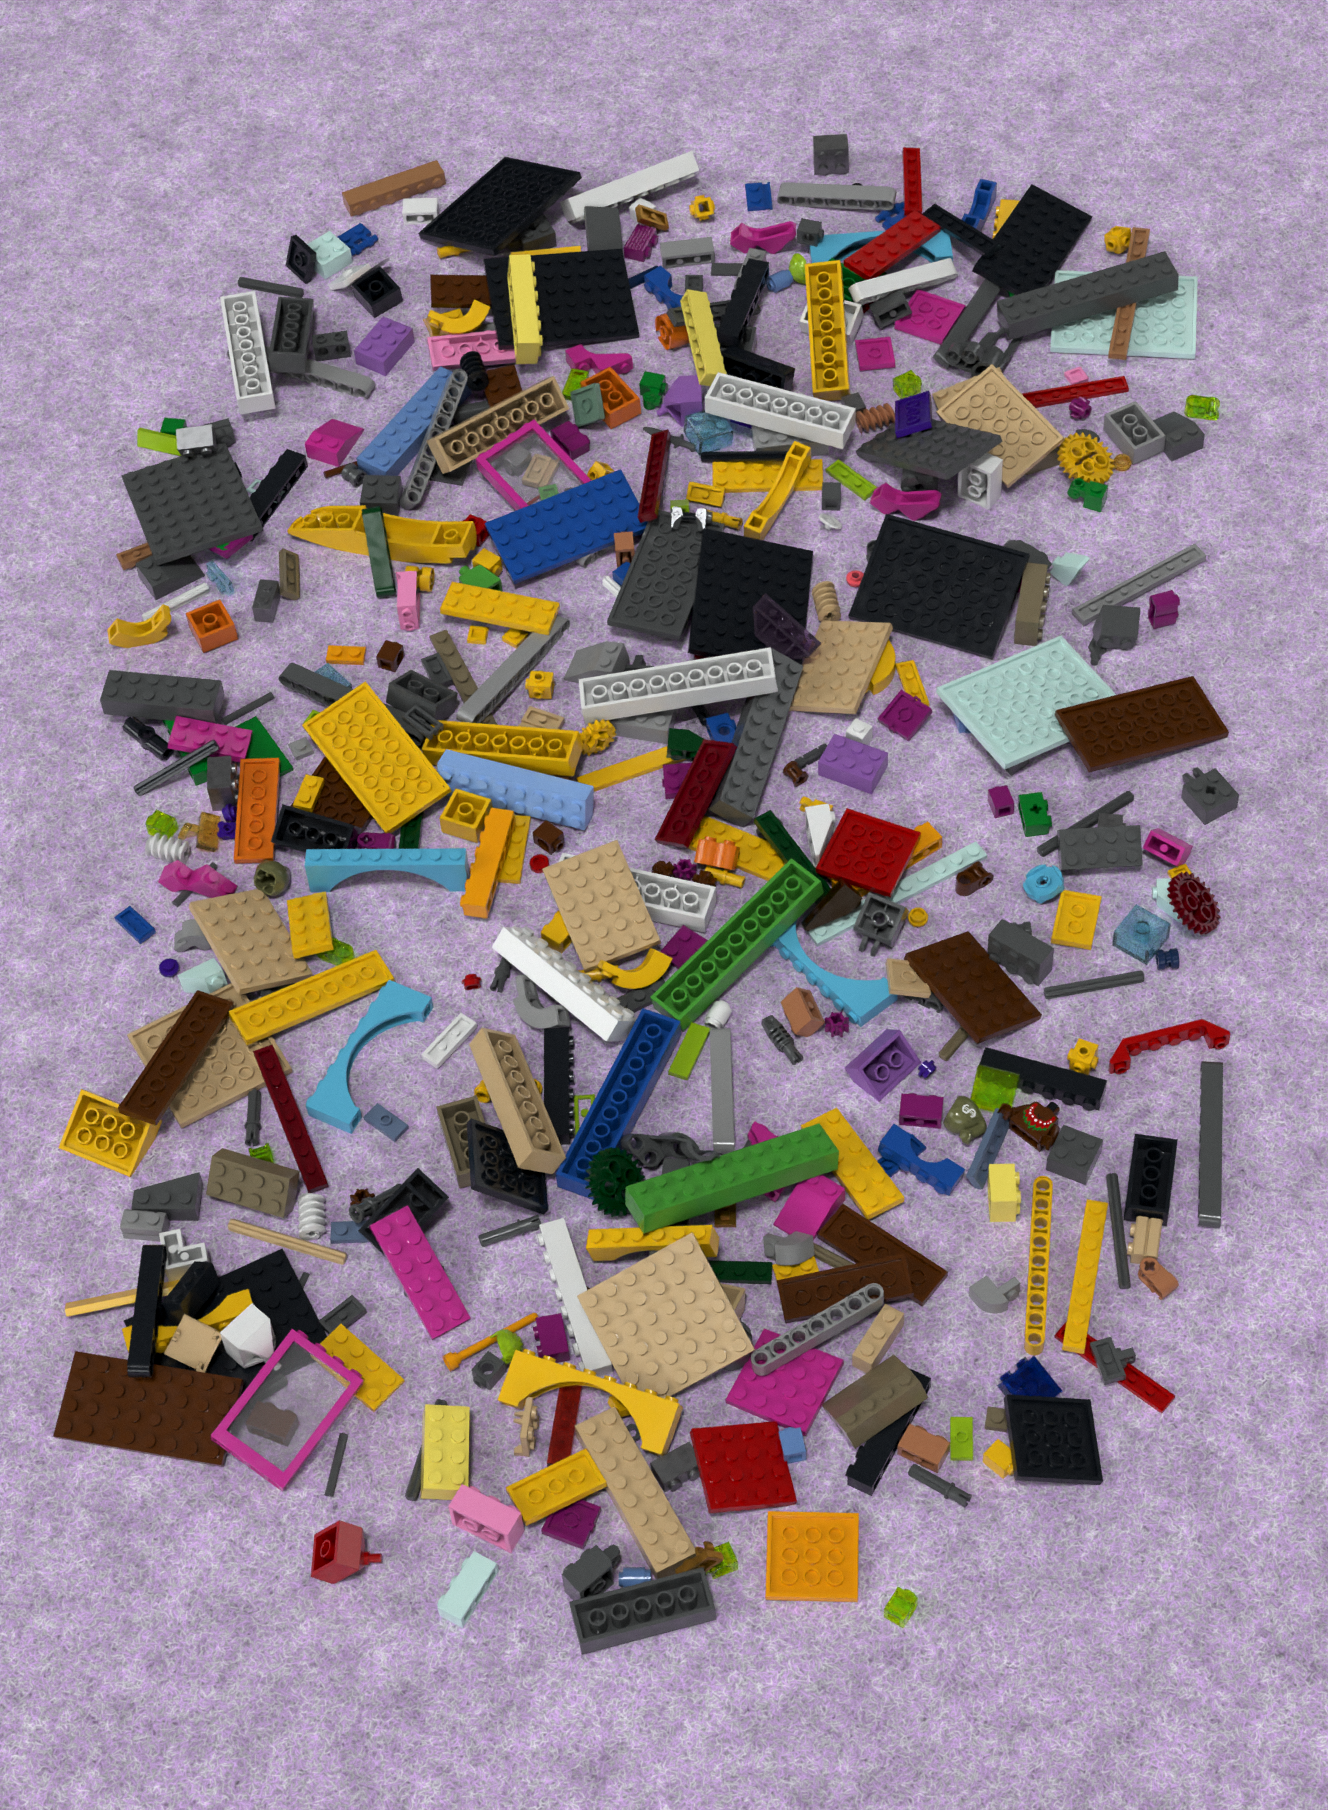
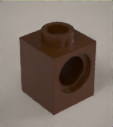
(390, 656)
(548, 837)

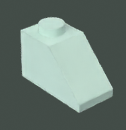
(1068, 567)
(1162, 901)
(204, 977)

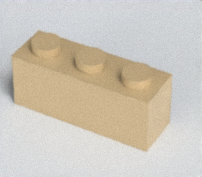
(878, 1339)

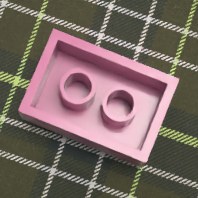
(486, 1517)

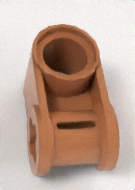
(1158, 1279)

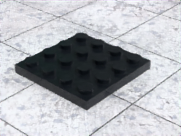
(497, 1173)
(1053, 1439)

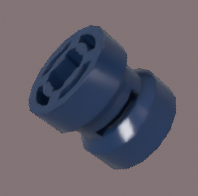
(1167, 959)

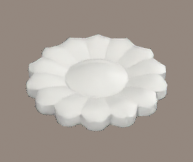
(830, 522)

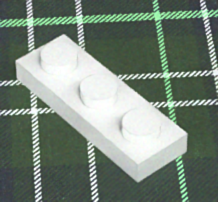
(449, 1040)

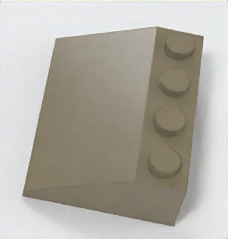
(875, 1400)

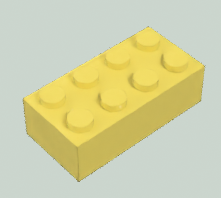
(444, 1451)

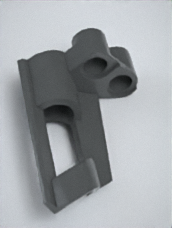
(977, 357)
(662, 1147)

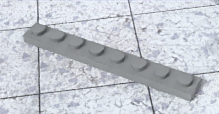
(1140, 583)

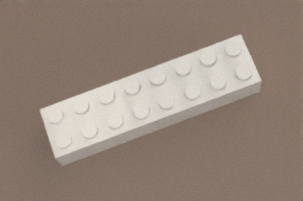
(634, 185)
(247, 352)
(780, 410)
(673, 899)
(565, 983)

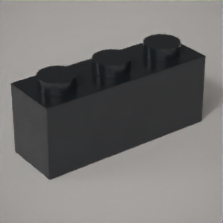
(191, 1291)

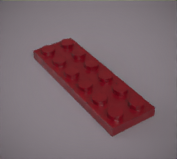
(695, 793)

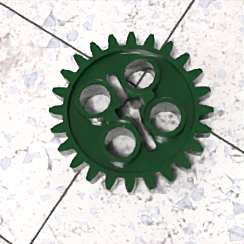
(608, 1180)

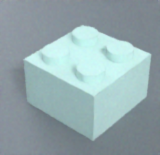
(331, 254)

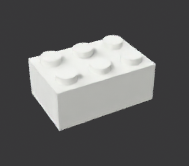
(853, 317)
(981, 481)

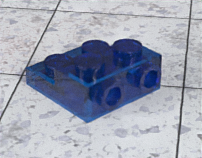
(1029, 1380)

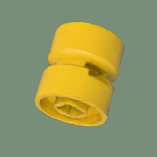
(425, 577)

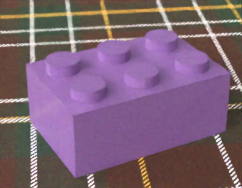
(384, 346)
(853, 763)

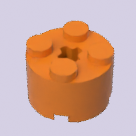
(670, 336)

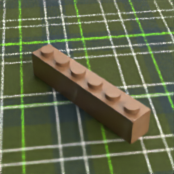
(394, 188)

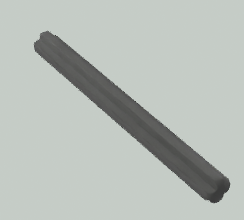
(1088, 821)
(1118, 1231)

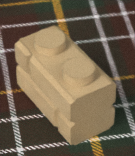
(1146, 1239)

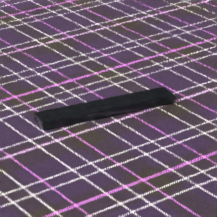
(962, 231)

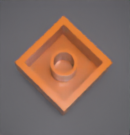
(211, 626)

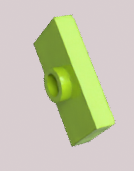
(961, 1438)

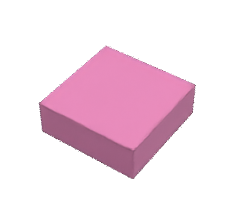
(1076, 376)

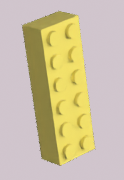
(524, 309)

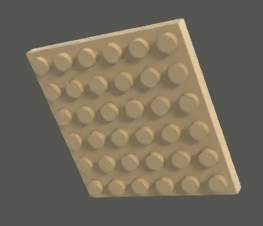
(223, 1072)
(666, 1320)

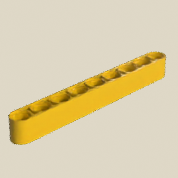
(1038, 1274)

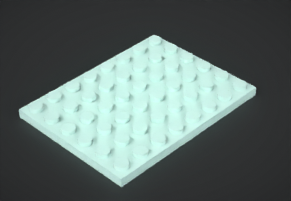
(1160, 327)
(1016, 699)

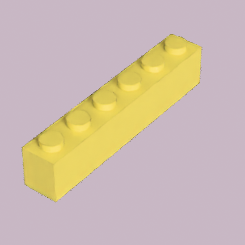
(702, 336)

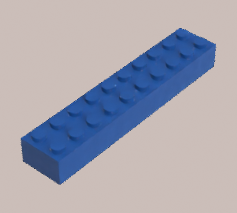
(620, 1096)

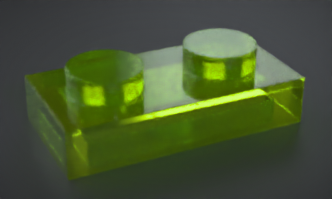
(573, 382)

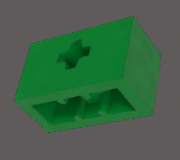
(1034, 814)

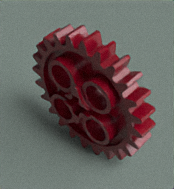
(1193, 903)

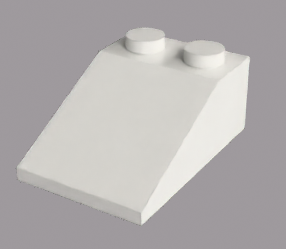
(819, 829)

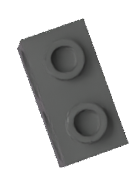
(331, 346)

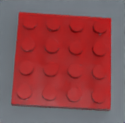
(868, 852)
(742, 1467)

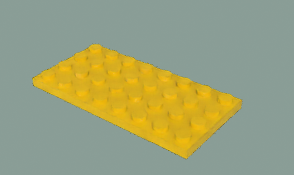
(376, 758)

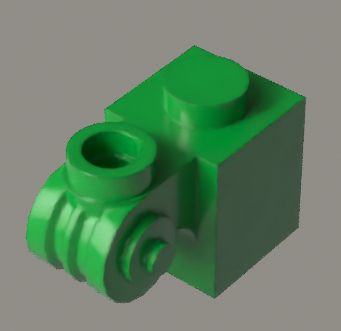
(652, 388)
(1093, 493)

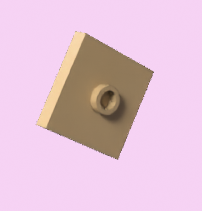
(904, 980)

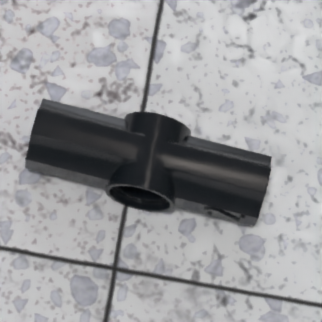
(147, 738)

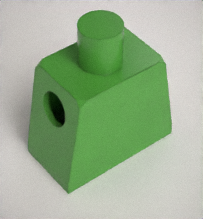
(479, 577)

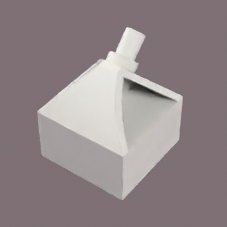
(249, 1337)

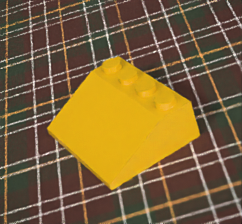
(105, 1135)

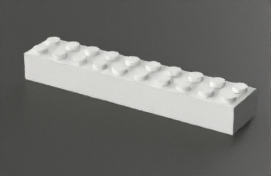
(678, 685)

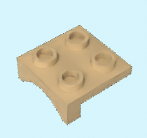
(193, 1343)
(529, 1422)

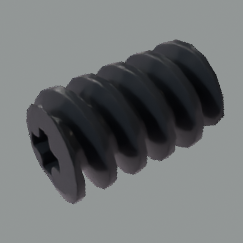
(475, 370)

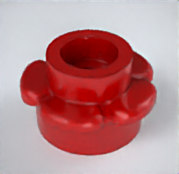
(471, 982)

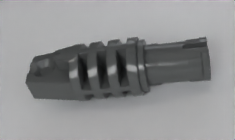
(781, 1038)

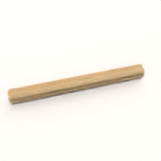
(287, 1241)

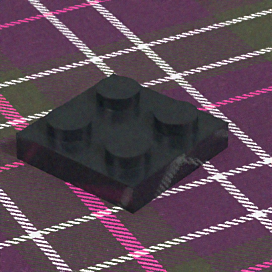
(301, 259)

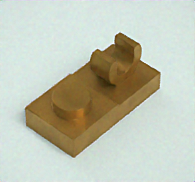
(651, 217)
(725, 1216)
(705, 1558)

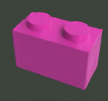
(1167, 847)

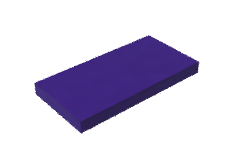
(913, 414)

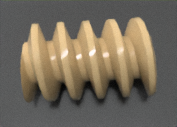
(826, 601)

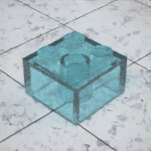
(708, 432)
(1141, 934)

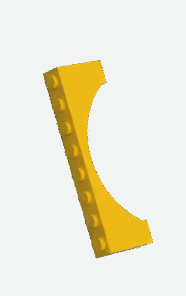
(534, 1376)

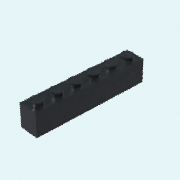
(742, 303)
(280, 477)
(1049, 1079)
(557, 1081)
(879, 1450)

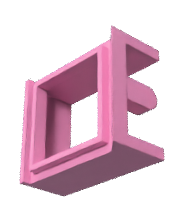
(408, 600)

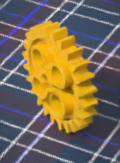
(1079, 449)

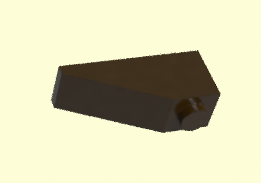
(835, 904)

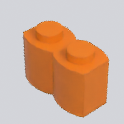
(717, 854)

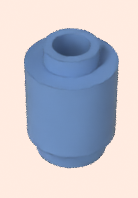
(779, 280)
(633, 1576)

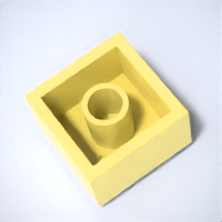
(1003, 1192)

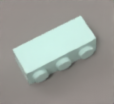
(467, 1589)

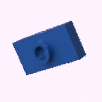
(135, 924)

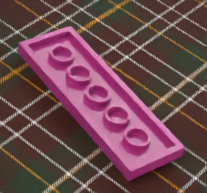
(419, 1272)

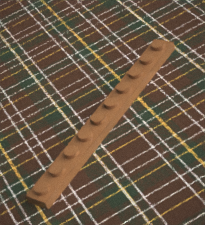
(1125, 315)

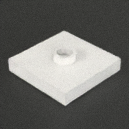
(349, 276)

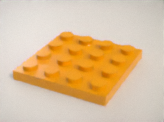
(812, 1556)

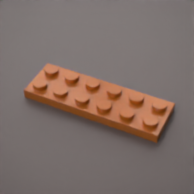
(256, 810)

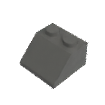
(1116, 627)

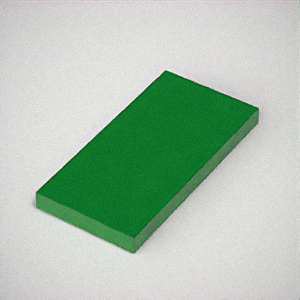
(263, 745)

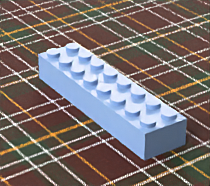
(519, 789)

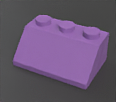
(883, 1064)

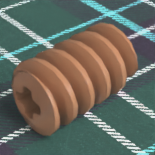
(874, 416)

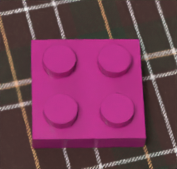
(875, 353)

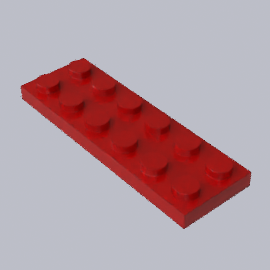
(892, 246)

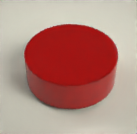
(538, 862)

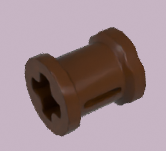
(795, 773)

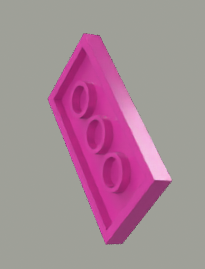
(191, 734)

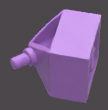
(682, 399)

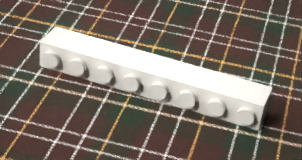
(570, 1284)

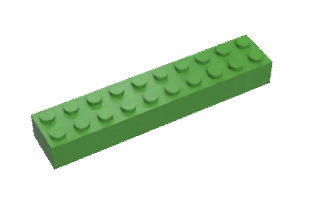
(737, 944)
(731, 1178)

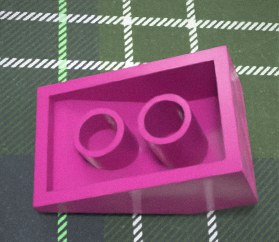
(332, 442)
(810, 1206)

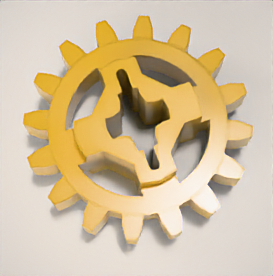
(597, 736)

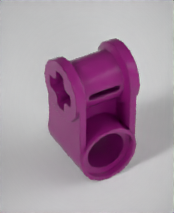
(376, 841)

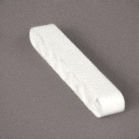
(906, 280)

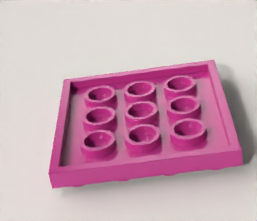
(789, 1393)

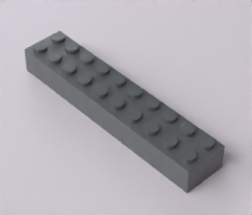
(1087, 295)
(756, 744)

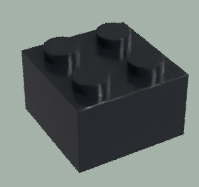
(377, 292)

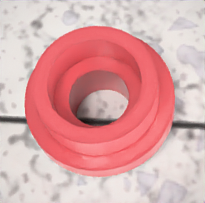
(854, 582)

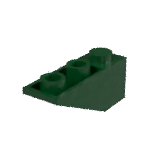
(683, 744)

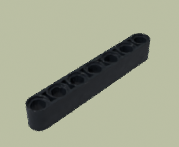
(147, 1311)

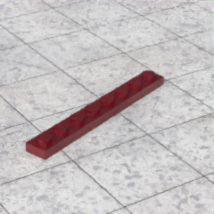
(654, 476)
(290, 1119)

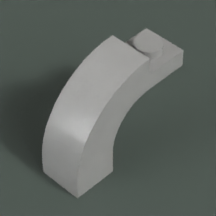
(533, 1012)

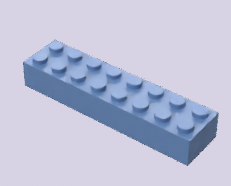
(406, 431)

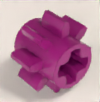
(1080, 408)
(684, 869)
(836, 1024)

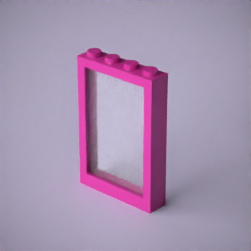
(529, 467)
(287, 1409)

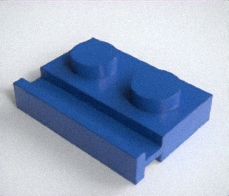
(758, 196)

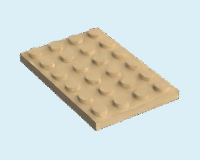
(998, 407)
(840, 667)
(601, 905)
(249, 941)

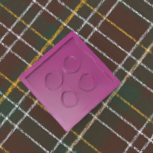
(930, 316)

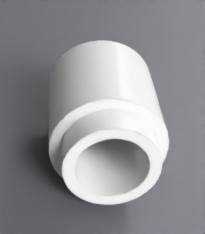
(718, 1015)

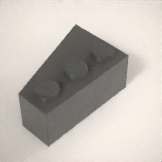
(177, 1198)

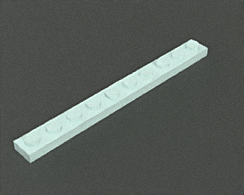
(906, 889)

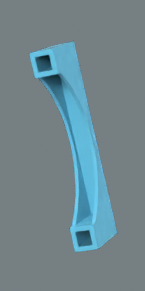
(844, 245)
(330, 866)
(857, 998)
(392, 1008)

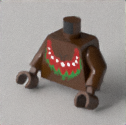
(1033, 1123)

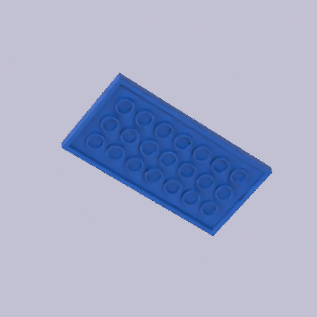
(565, 526)

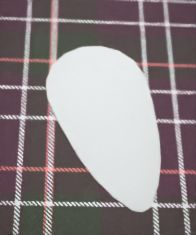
(382, 263)

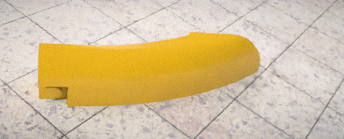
(407, 538)

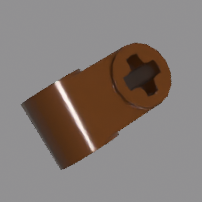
(972, 879)

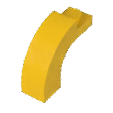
(465, 324)
(132, 634)
(884, 670)
(645, 974)

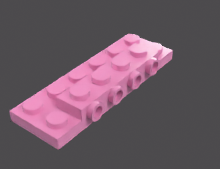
(449, 349)

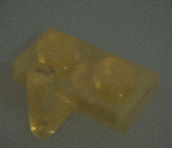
(206, 831)

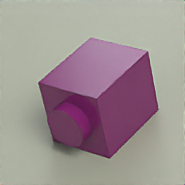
(1000, 801)

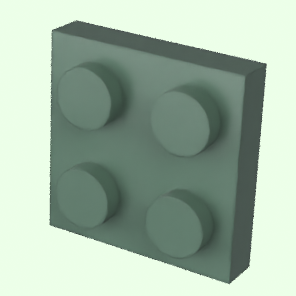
(587, 405)

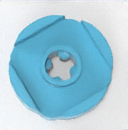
(1039, 892)

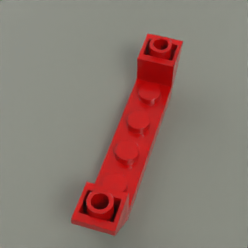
(1214, 1036)

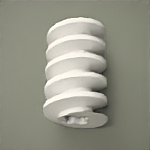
(167, 849)
(311, 1216)

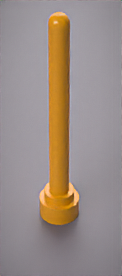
(453, 1360)

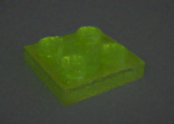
(994, 1087)

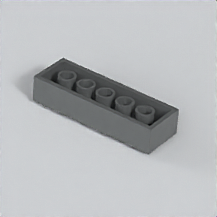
(291, 335)
(161, 696)
(642, 1610)

